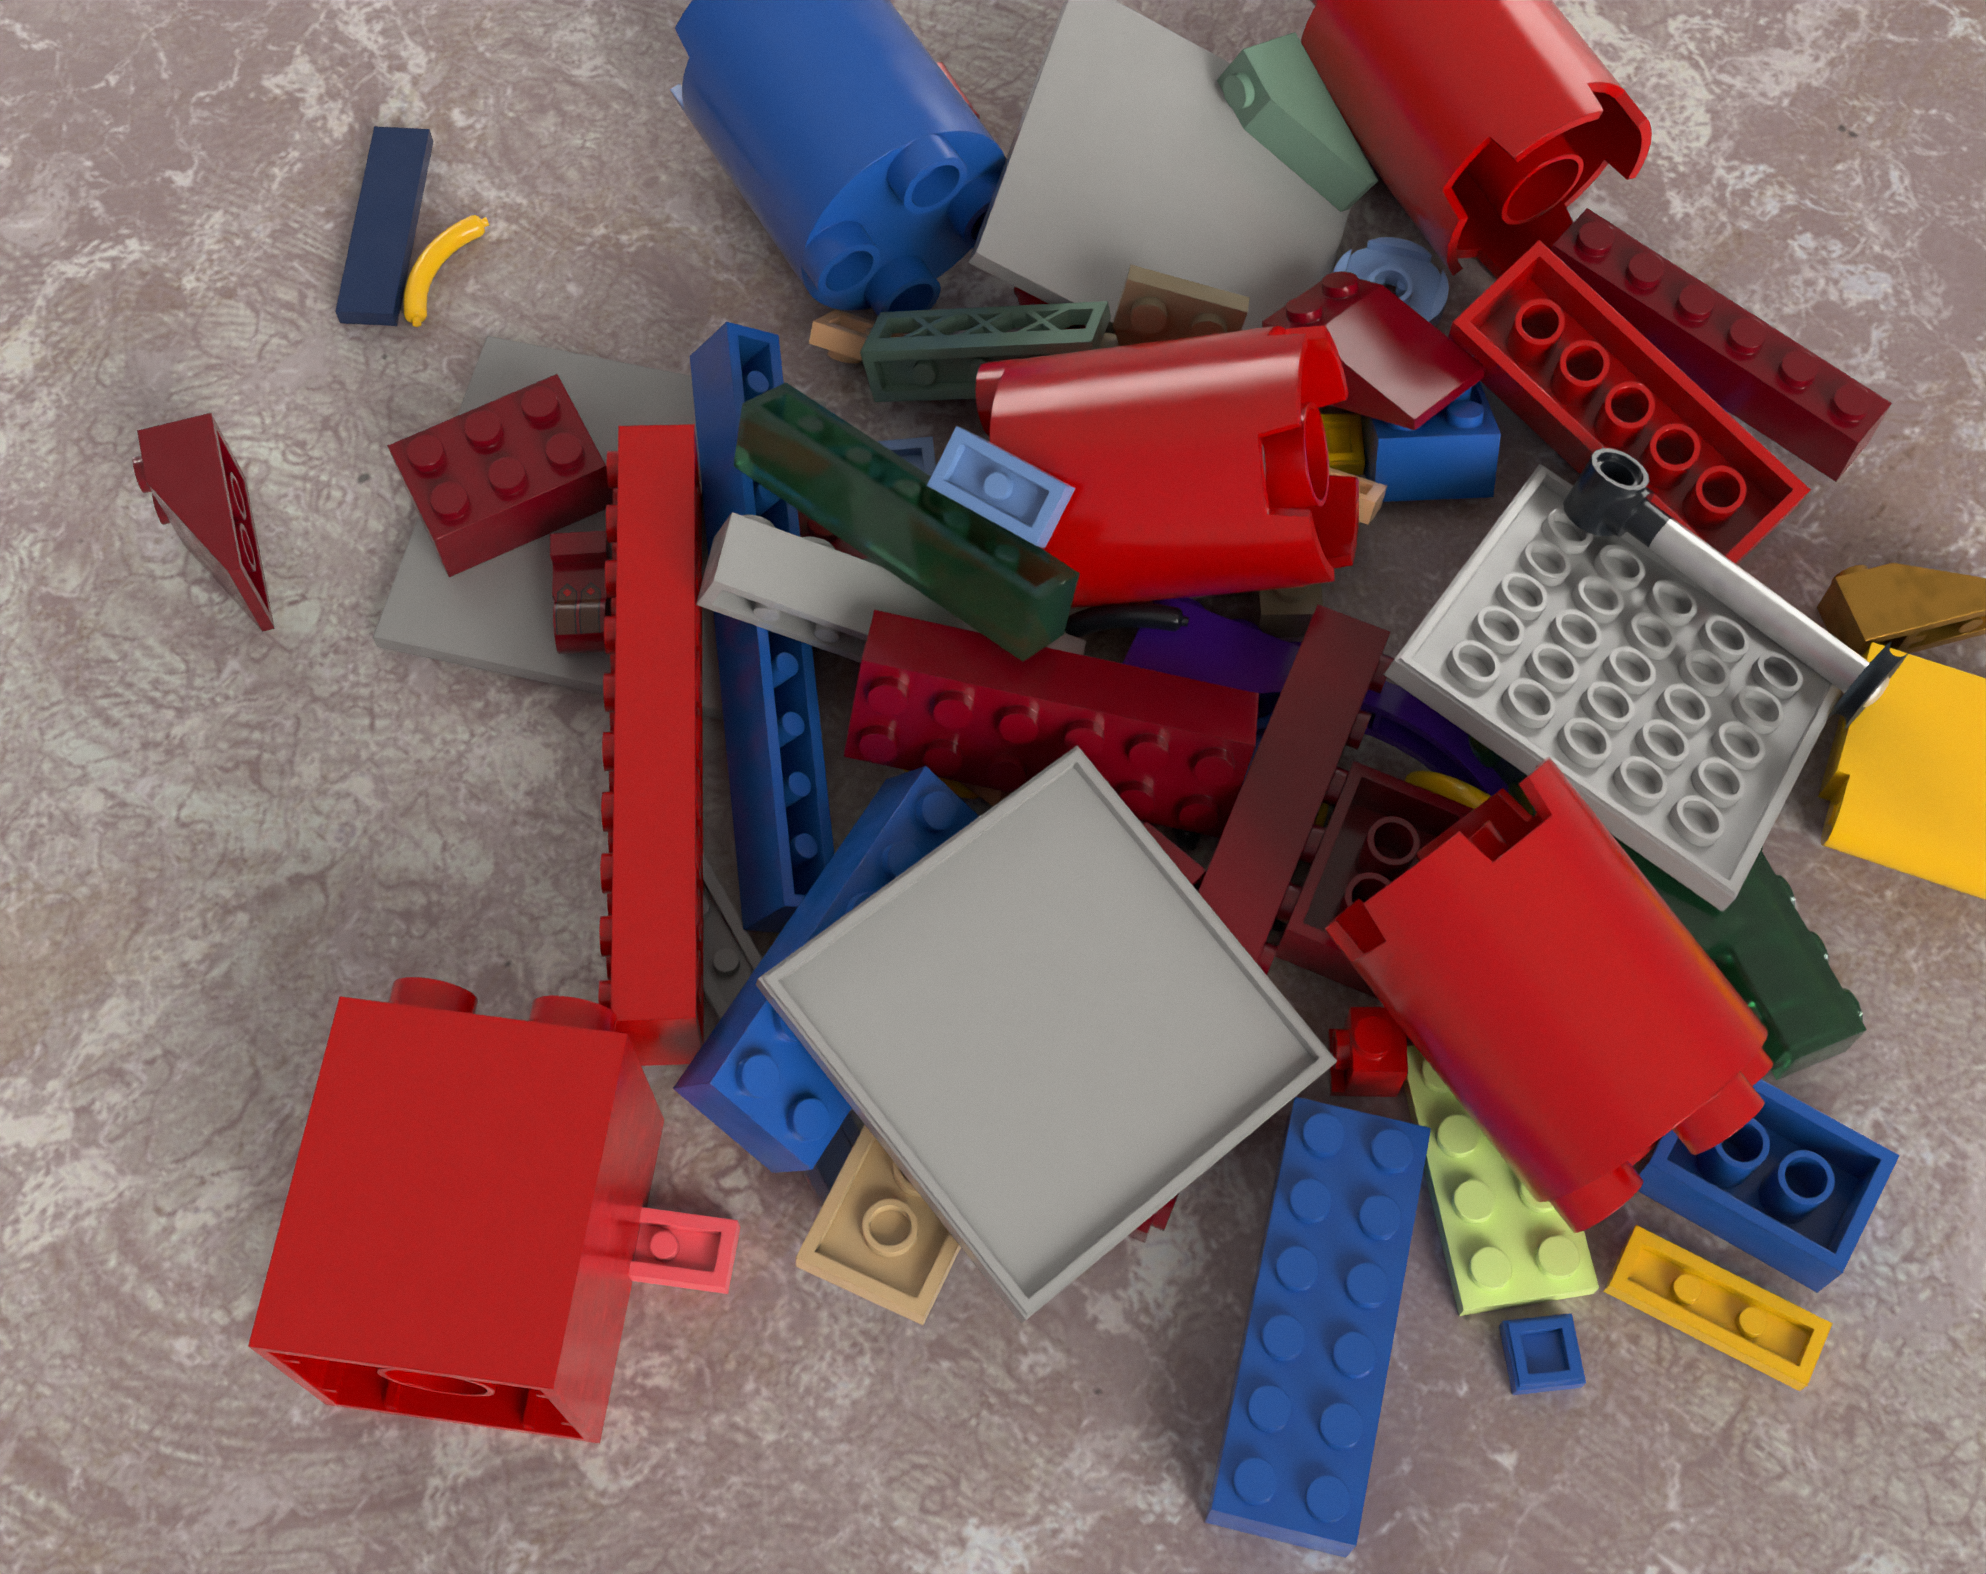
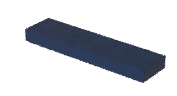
(384, 226)

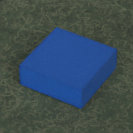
(1542, 1354)

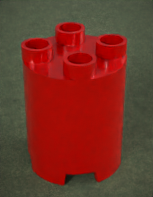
(1476, 115)
(1173, 461)
(1558, 997)

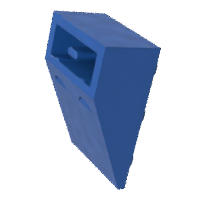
(1442, 459)

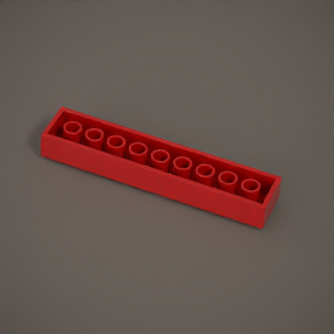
(654, 745)

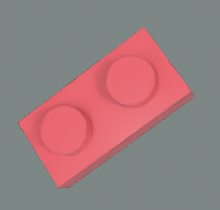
(685, 1250)

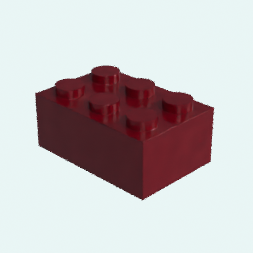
(503, 474)
(1363, 850)

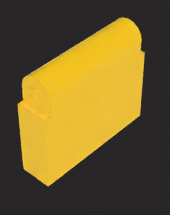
(1914, 777)

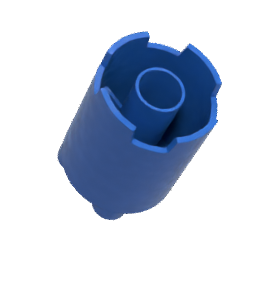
(841, 143)

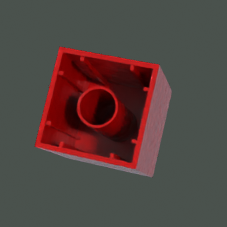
(464, 1213)

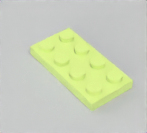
(1492, 1231)

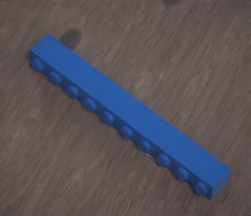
(764, 676)

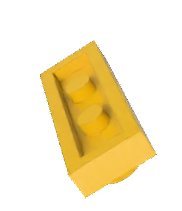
(1718, 1308)

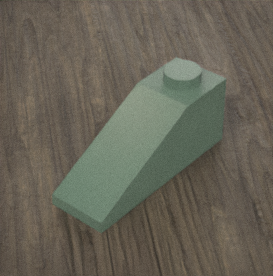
(1296, 119)

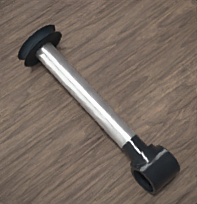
(1615, 500)

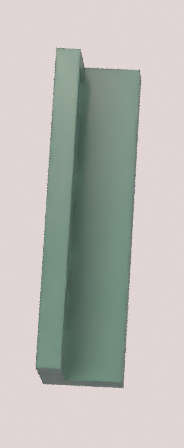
(945, 366)

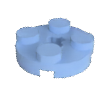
(1405, 267)

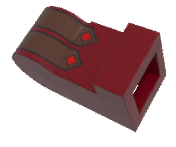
(579, 590)

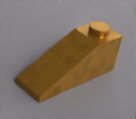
(1903, 606)

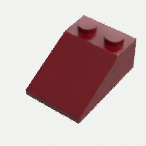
(1390, 354)
(208, 504)

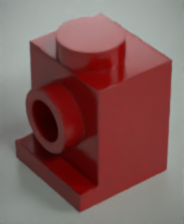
(1368, 1054)

